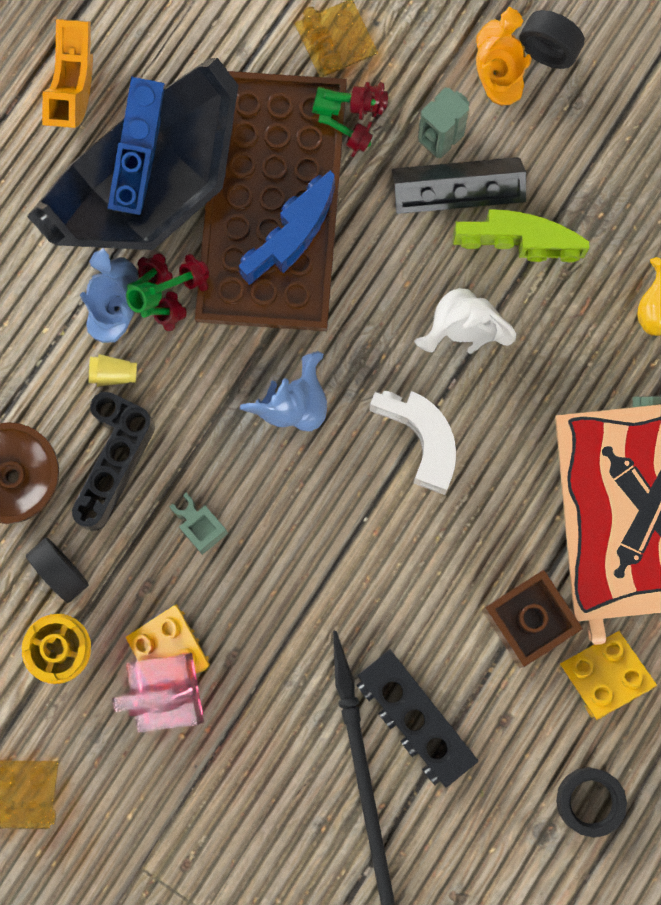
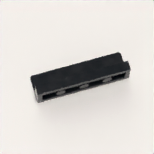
(459, 185)

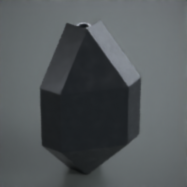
(183, 175)

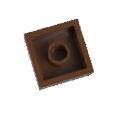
(532, 619)

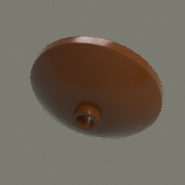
(37, 468)

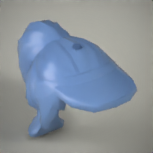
(106, 294)
(294, 404)

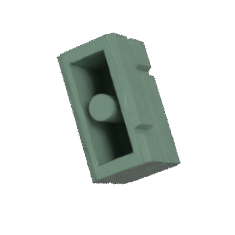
(443, 122)

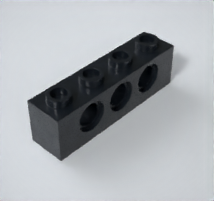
(457, 755)

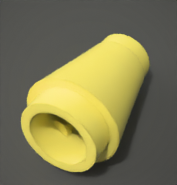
(111, 371)

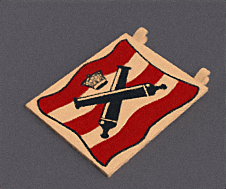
(612, 512)

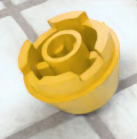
(56, 648)

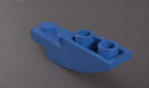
(137, 146)
(301, 223)

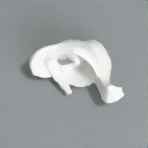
(467, 319)

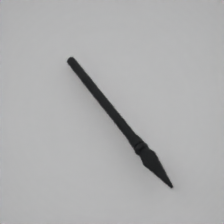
(346, 688)

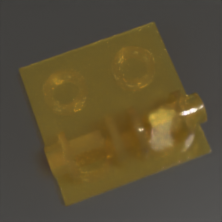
(335, 37)
(27, 794)

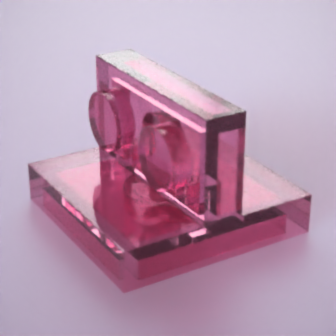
(162, 693)

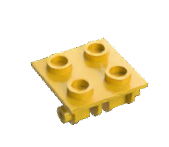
(167, 636)
(608, 675)

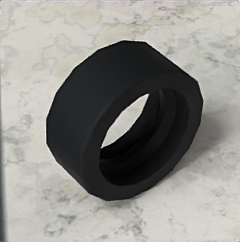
(552, 39)
(57, 570)
(618, 798)

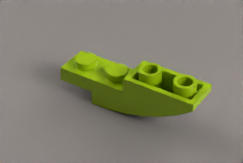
(535, 235)

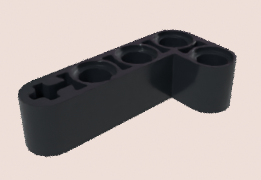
(106, 465)

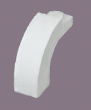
(432, 430)

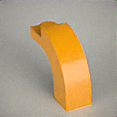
(69, 92)

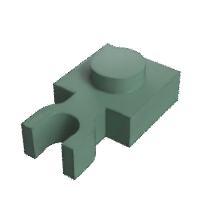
(200, 527)

